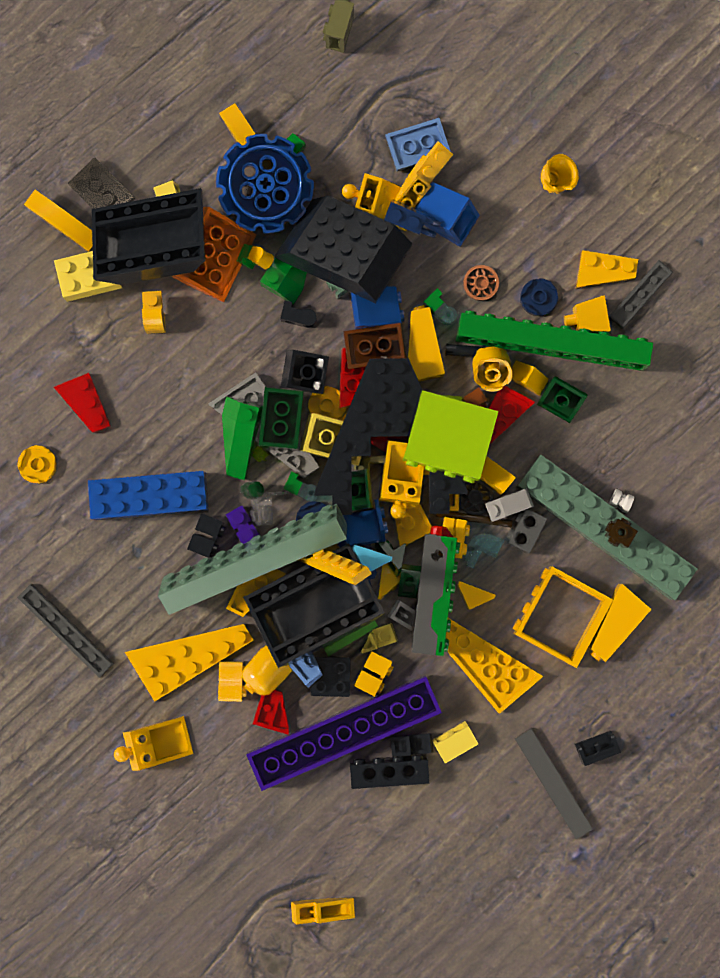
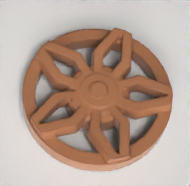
(481, 283)

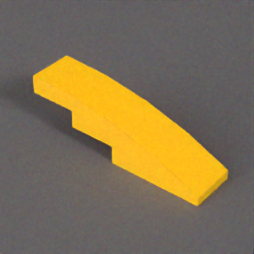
(239, 128)
(60, 219)

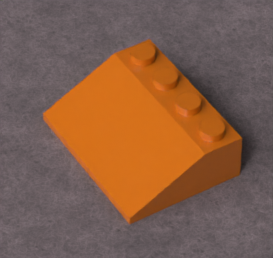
(222, 247)

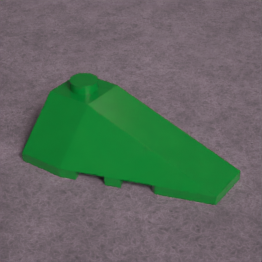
(284, 280)
(240, 430)

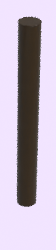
(477, 519)

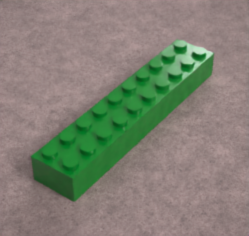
(554, 341)

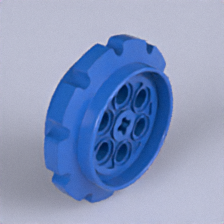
(232, 179)

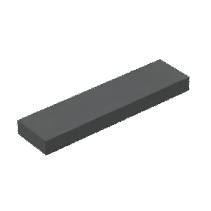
(640, 294)

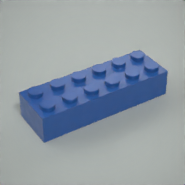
(148, 495)

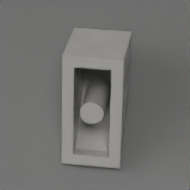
(509, 505)

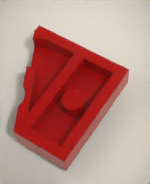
(272, 712)

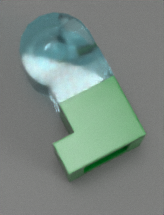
(439, 308)
(299, 488)

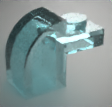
(484, 544)

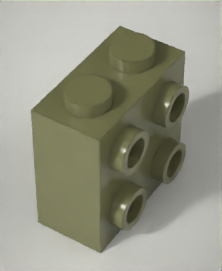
(339, 25)

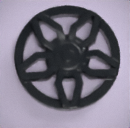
(475, 497)

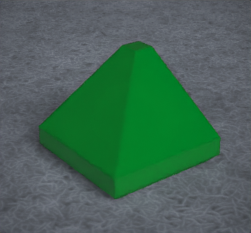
(299, 144)

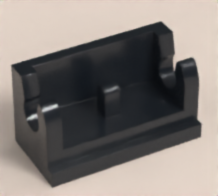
(597, 748)

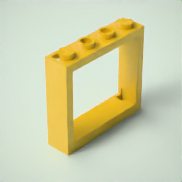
(591, 629)

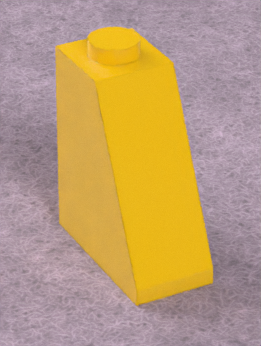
(496, 476)

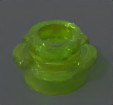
(259, 454)

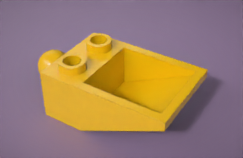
(377, 201)
(401, 477)
(159, 744)

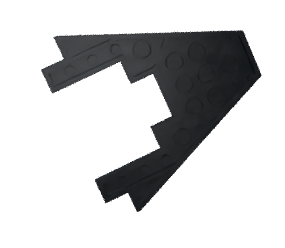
(380, 408)

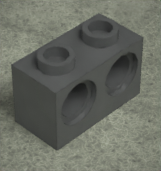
(530, 533)

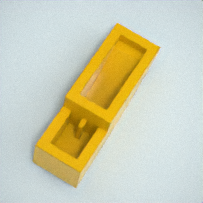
(322, 910)

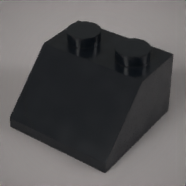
(304, 371)

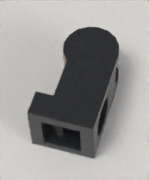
(303, 318)

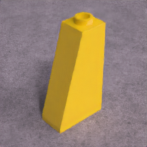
(423, 345)
(618, 623)

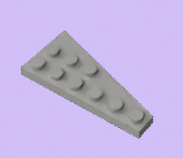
(252, 391)

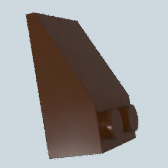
(374, 343)

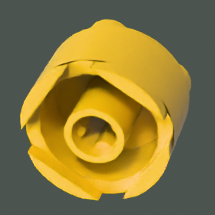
(492, 368)

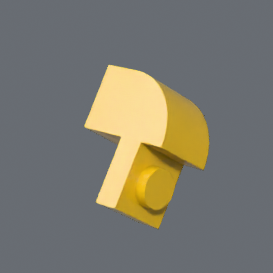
(153, 312)

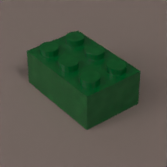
(281, 419)

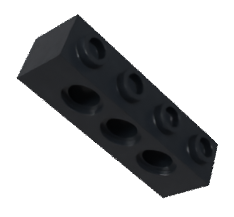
(399, 778)

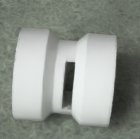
(621, 501)

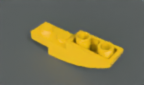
(422, 175)

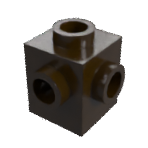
(627, 533)

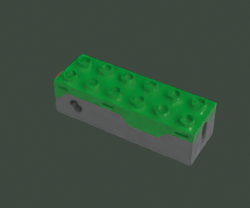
(435, 592)

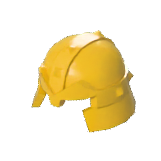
(559, 174)

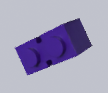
(239, 521)

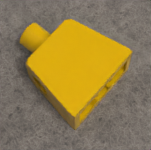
(590, 315)

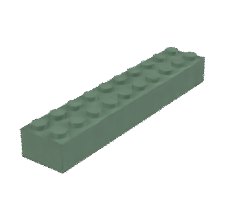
(589, 517)
(253, 558)

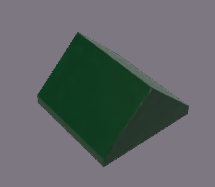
(562, 399)
(361, 490)

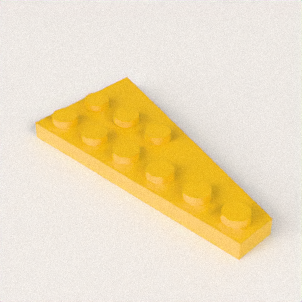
(178, 661)
(489, 668)

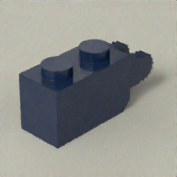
(410, 218)

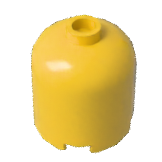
(263, 674)

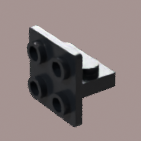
(335, 677)

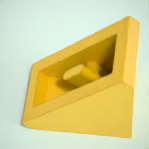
(528, 377)
(474, 596)

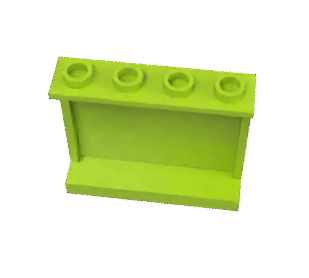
(450, 436)

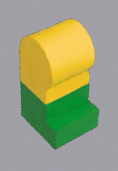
(254, 255)

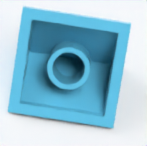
(370, 558)

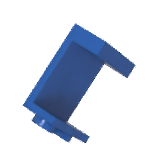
(365, 527)

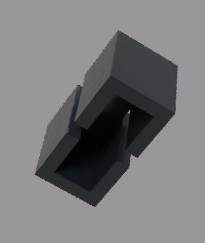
(204, 545)

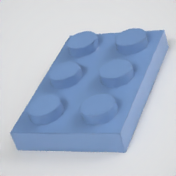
(415, 141)

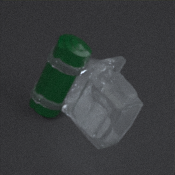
(261, 502)

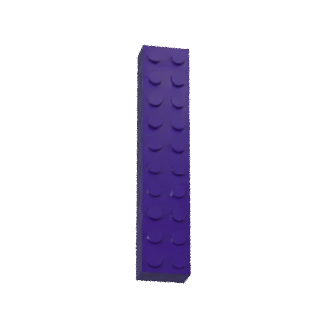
(343, 732)

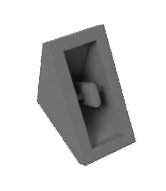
(403, 614)

